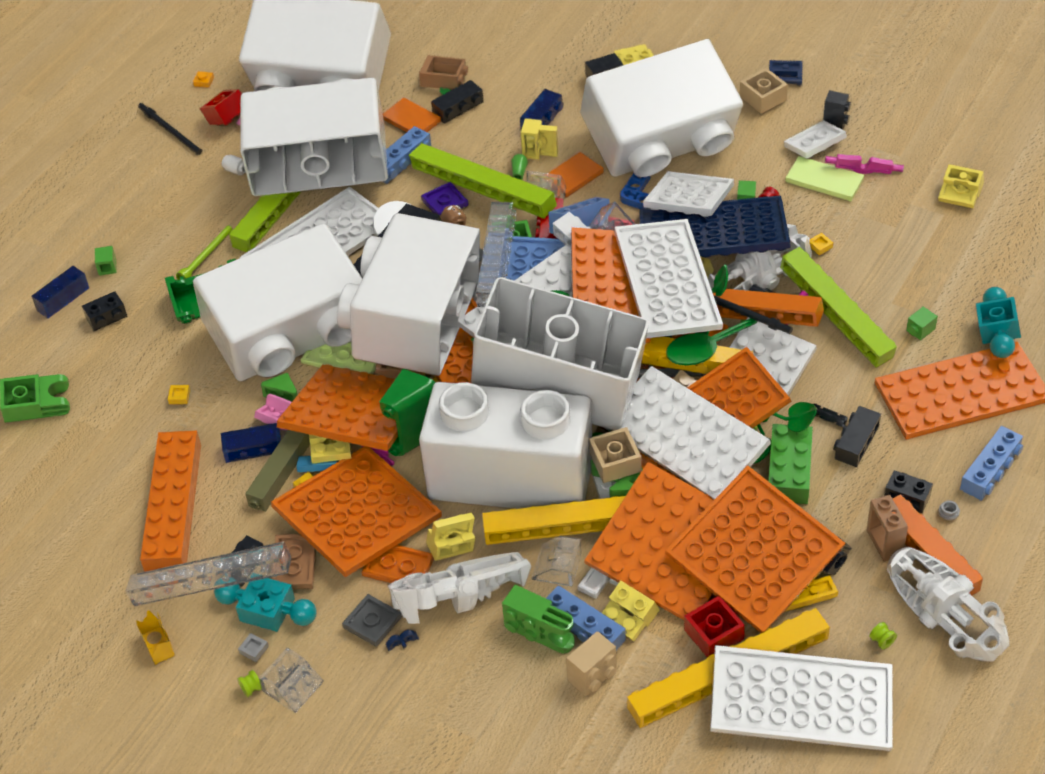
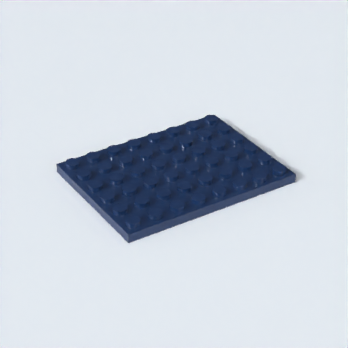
(734, 226)

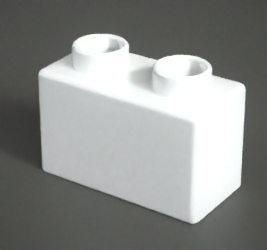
(313, 42)
(661, 109)
(313, 136)
(411, 293)
(277, 302)
(559, 345)
(505, 446)

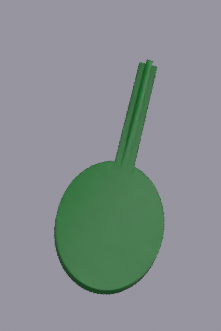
(697, 347)

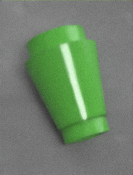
(519, 164)

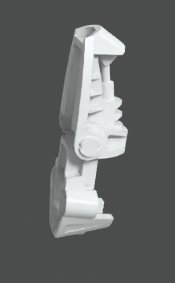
(763, 267)
(460, 582)
(941, 596)

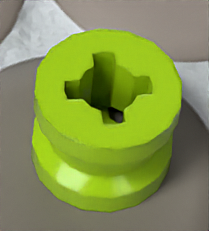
(883, 635)
(249, 683)

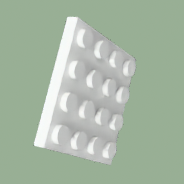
(688, 193)
(777, 351)

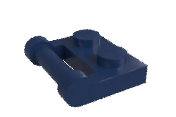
(787, 68)

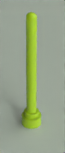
(187, 272)

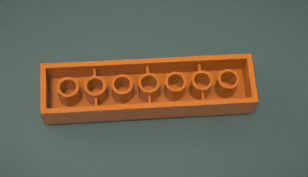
(171, 500)

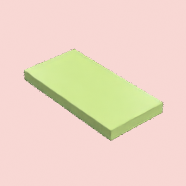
(824, 178)
(337, 357)

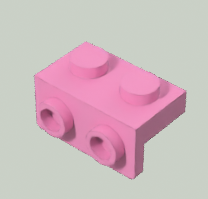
(272, 410)

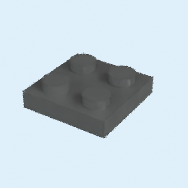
(372, 620)

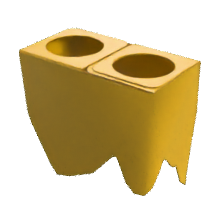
(162, 650)

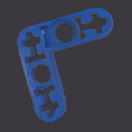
(633, 195)

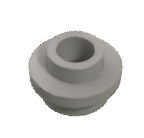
(949, 506)

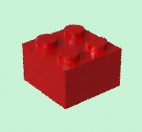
(222, 107)
(714, 626)

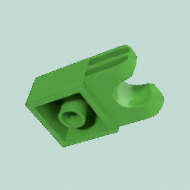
(33, 397)
(538, 620)

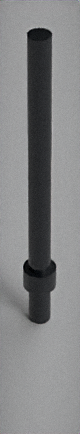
(151, 114)
(772, 323)

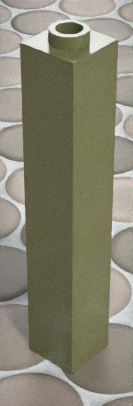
(277, 470)

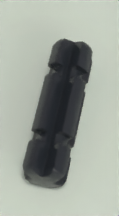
(830, 415)

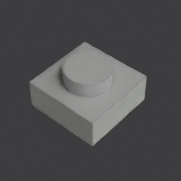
(253, 647)

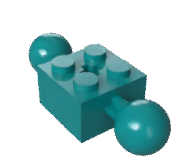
(998, 322)
(267, 604)

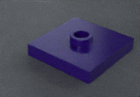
(442, 197)

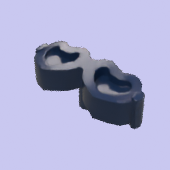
(396, 640)

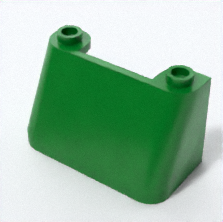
(184, 297)
(407, 404)

